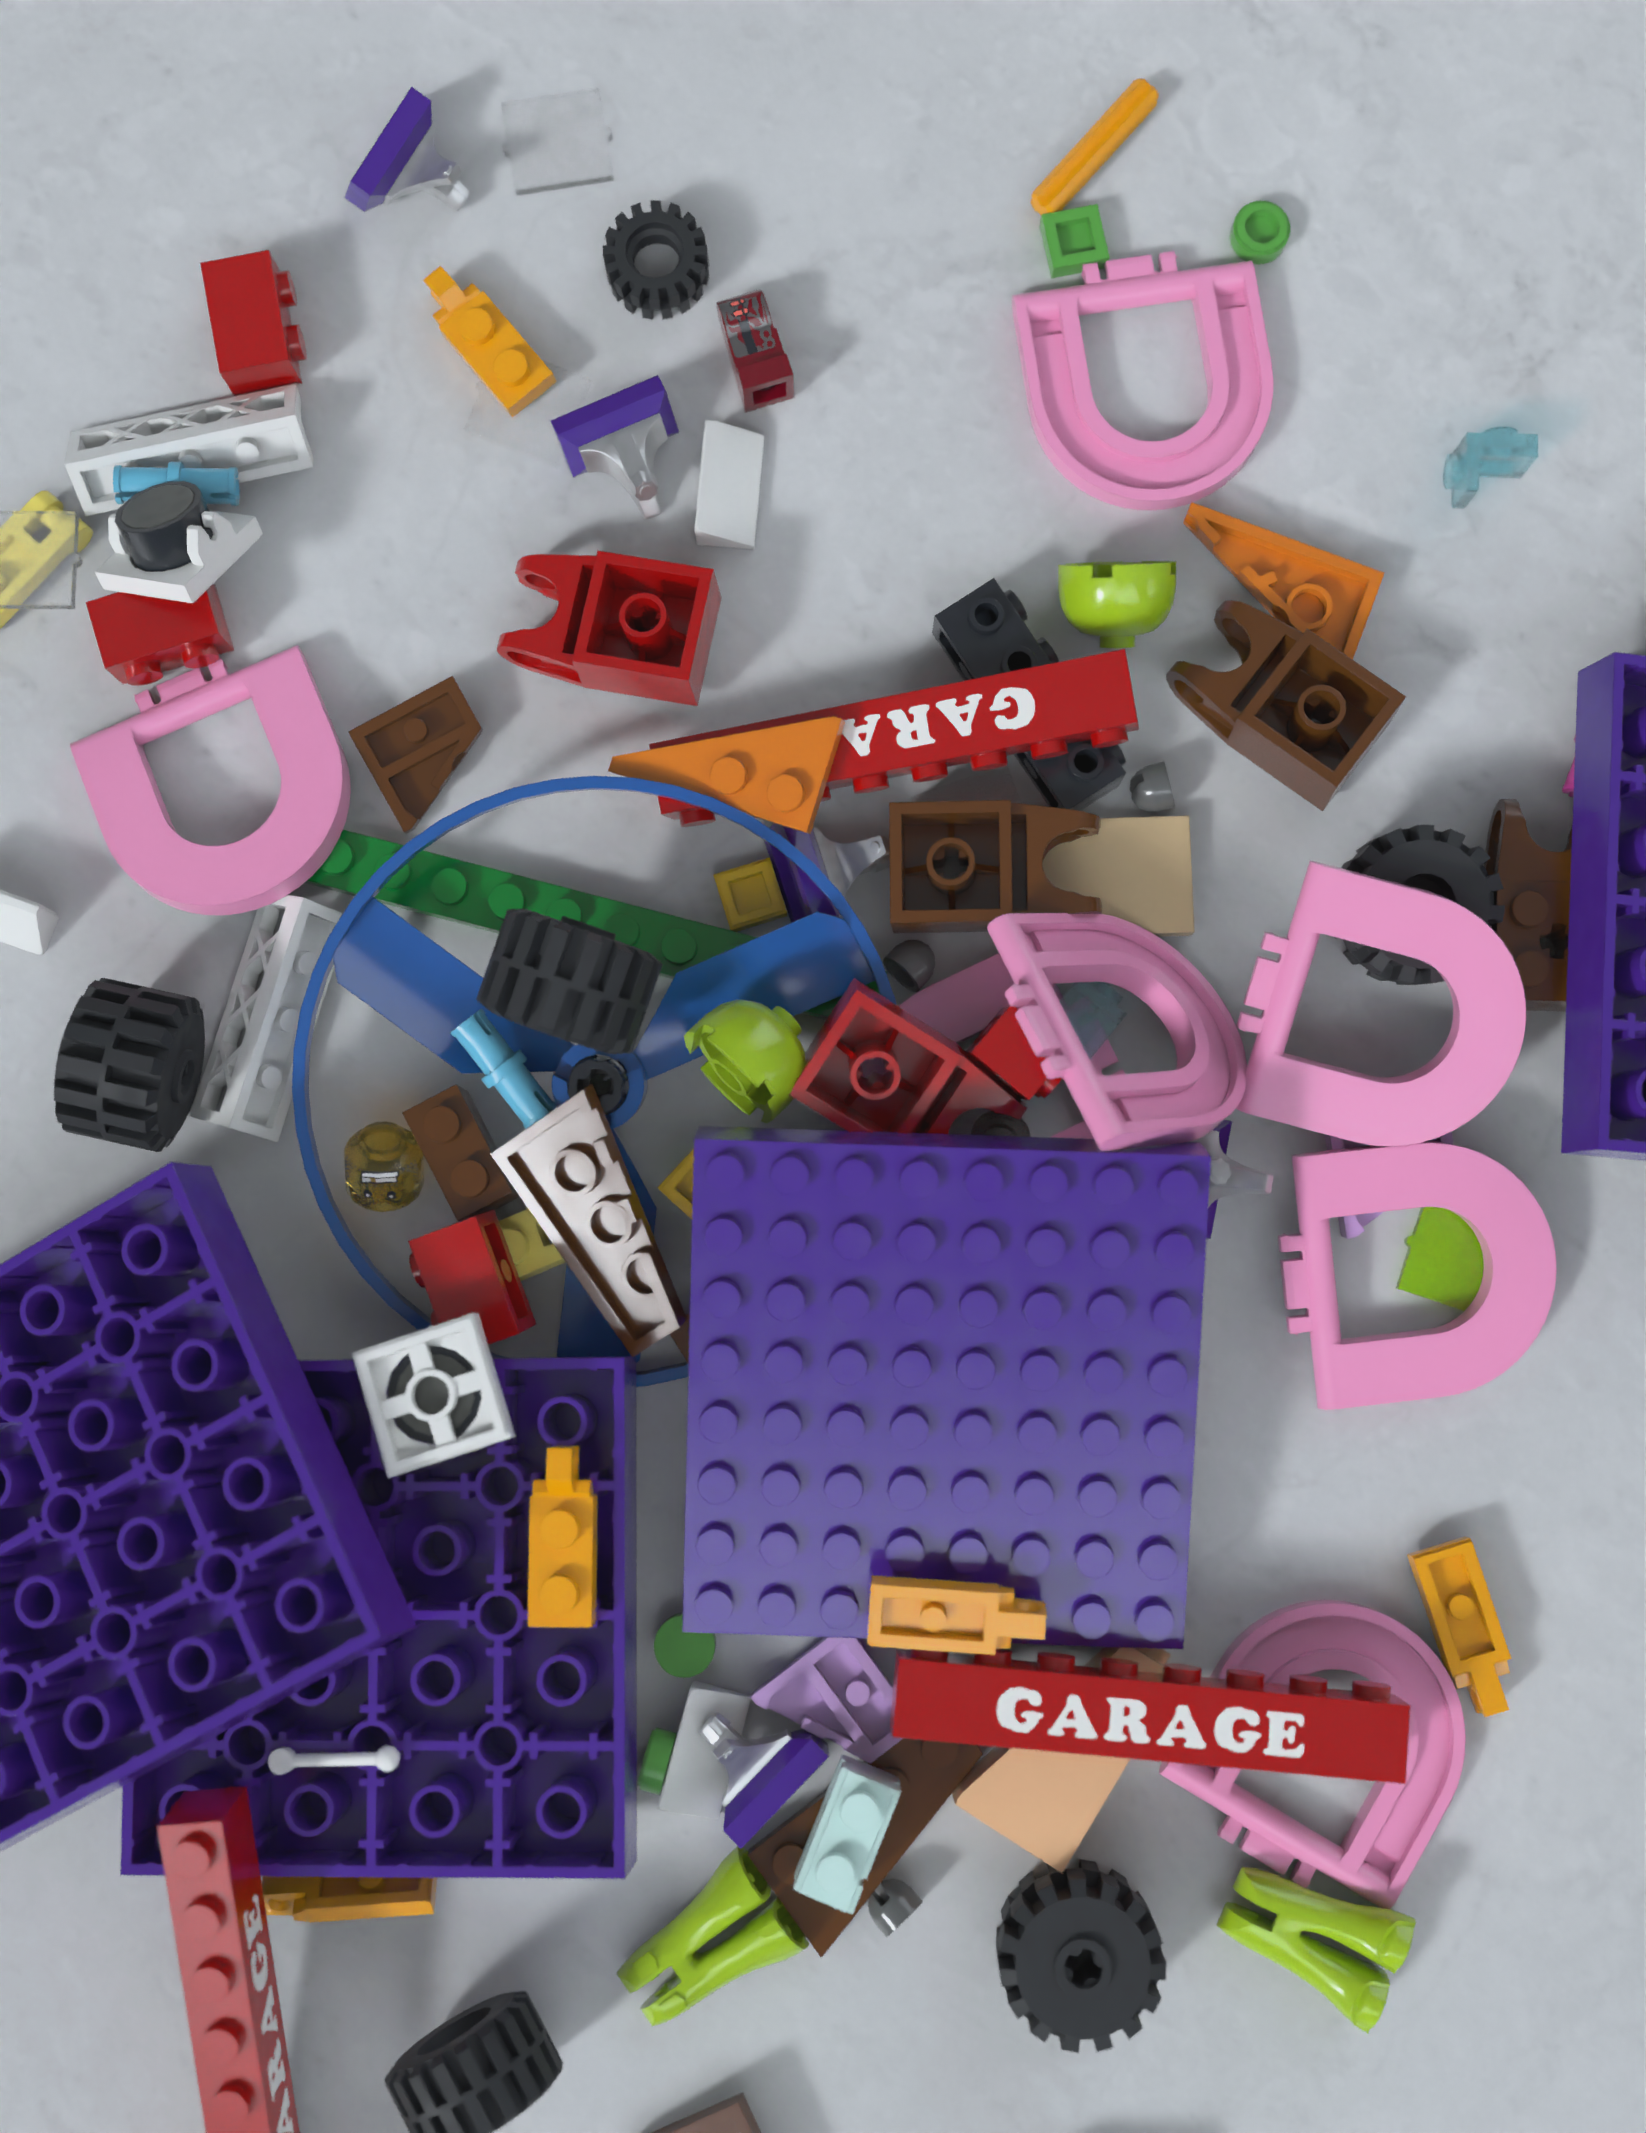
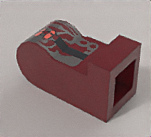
(755, 351)

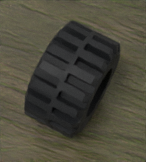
(476, 2069)

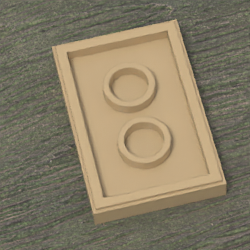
(1135, 869)

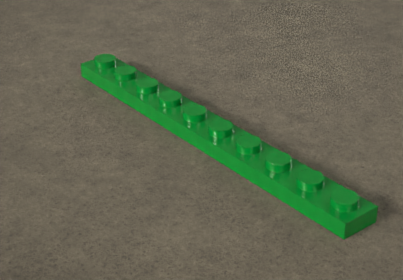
(482, 895)

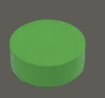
(1260, 232)
(683, 1652)
(656, 1760)

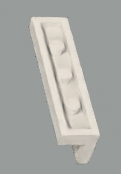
(250, 431)
(262, 1067)

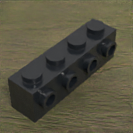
(988, 637)

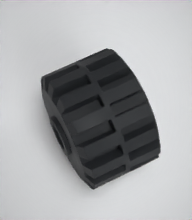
(1430, 863)
(569, 981)
(129, 1064)
(1050, 1925)

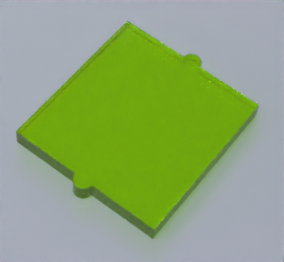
(1442, 1259)

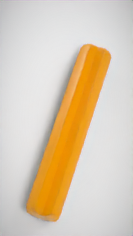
(1095, 147)

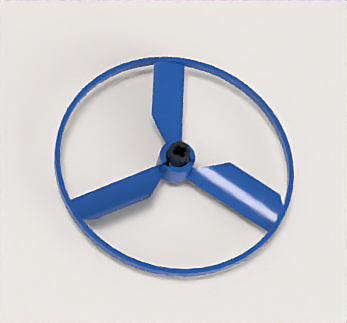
(434, 992)

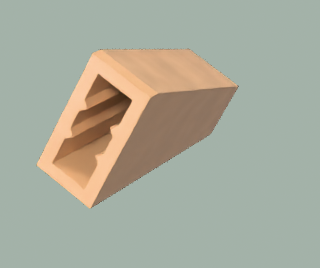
(1046, 1796)

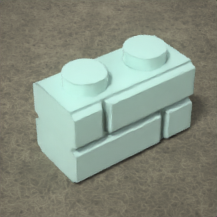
(847, 1834)

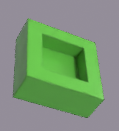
(1073, 239)

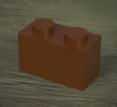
(460, 1153)

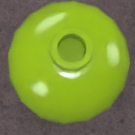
(1117, 598)
(750, 1054)

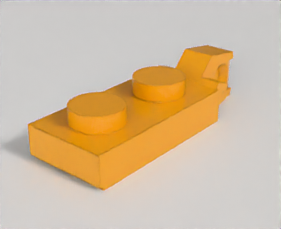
(488, 343)
(562, 1545)
(950, 1615)
(1463, 1621)
(348, 1897)

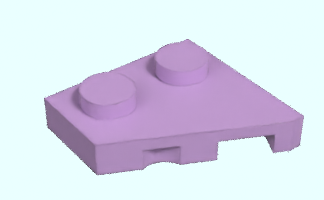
(836, 1696)

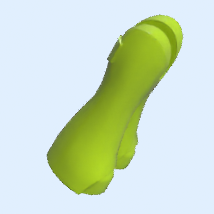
(727, 1896)
(1347, 1982)

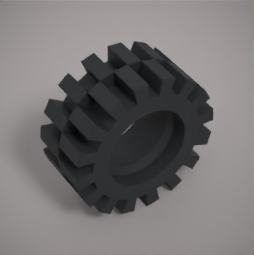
(650, 229)

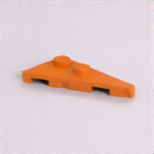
(1292, 578)
(762, 772)

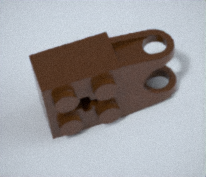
(1276, 692)
(1004, 859)
(1535, 905)

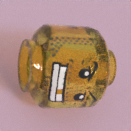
(383, 1167)

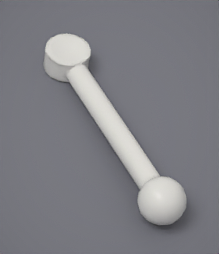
(285, 1759)

